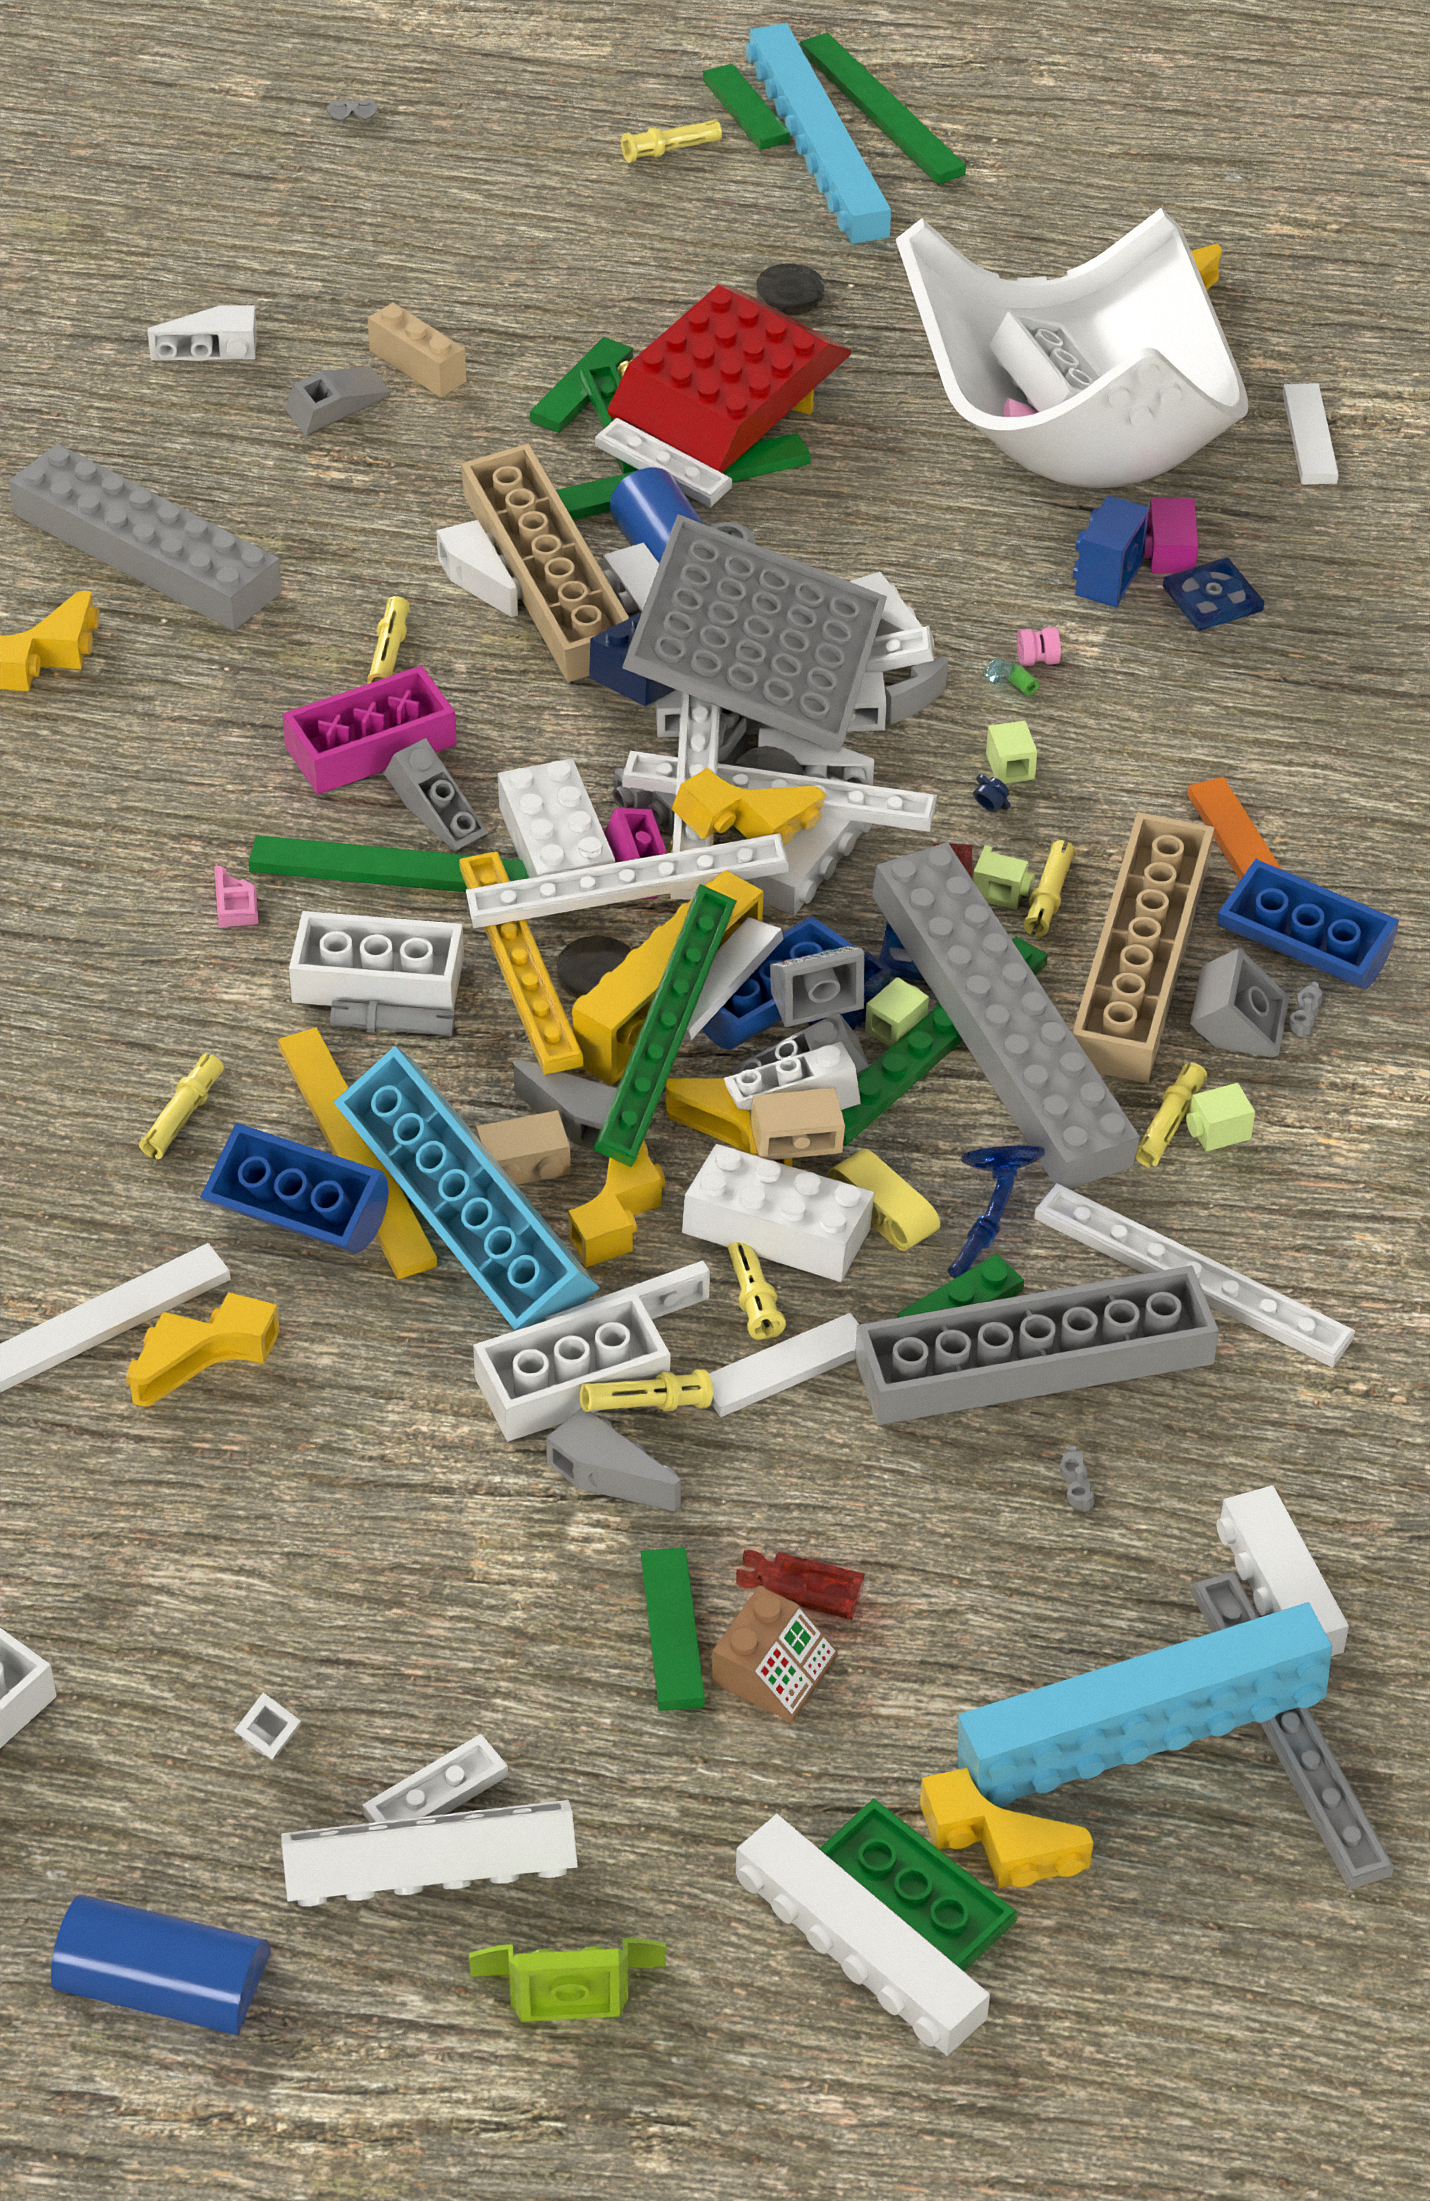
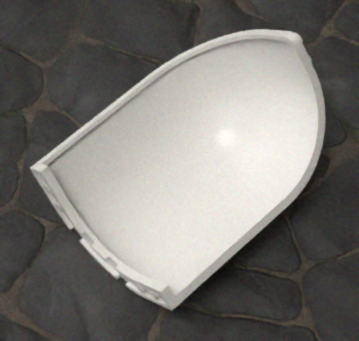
(1135, 316)

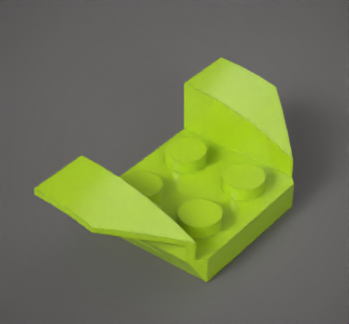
(568, 1983)

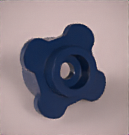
(991, 793)

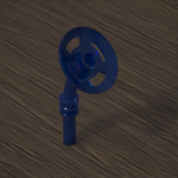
(1004, 1166)

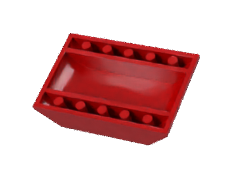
(723, 376)

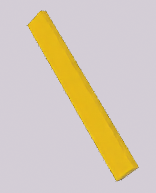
(526, 976)
(321, 1085)

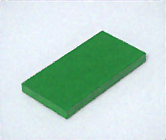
(920, 1884)

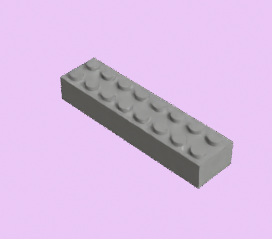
(146, 536)
(1035, 1344)

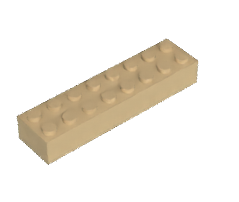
(544, 553)
(1143, 945)

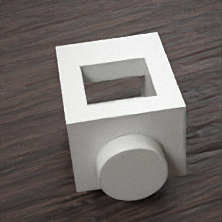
(267, 1727)

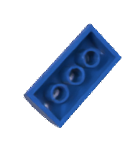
(647, 507)
(1309, 924)
(752, 1005)
(298, 1189)
(157, 1963)

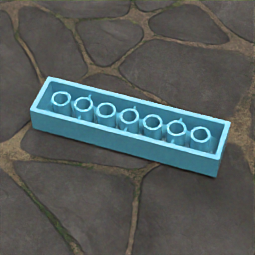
(464, 1192)
(1145, 1705)

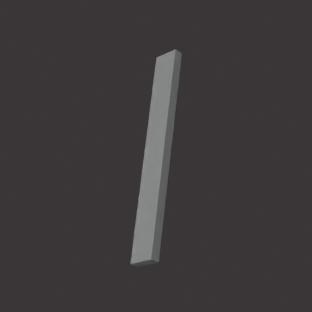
(1306, 1756)

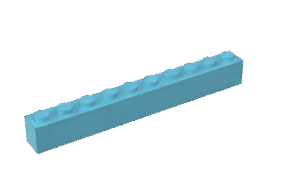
(819, 134)

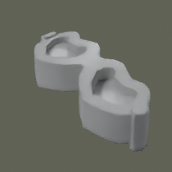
(342, 110)
(1308, 1002)
(1075, 1473)

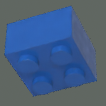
(1110, 550)

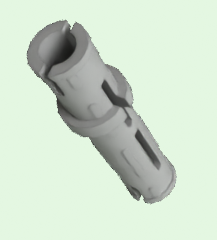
(392, 1018)

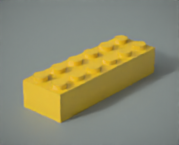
(614, 1010)

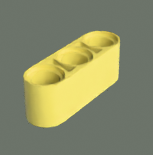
(898, 1208)

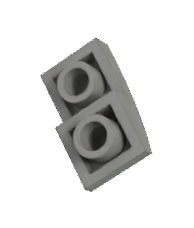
(913, 695)
(641, 799)

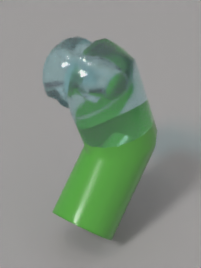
(1013, 672)

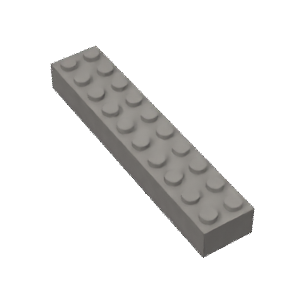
(1005, 1017)

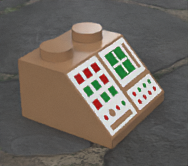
(772, 1655)

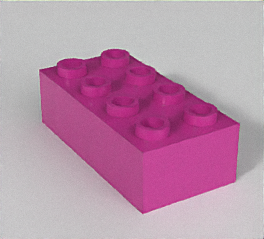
(364, 728)

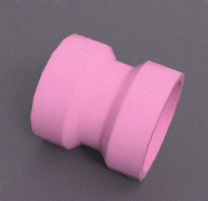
(1038, 646)

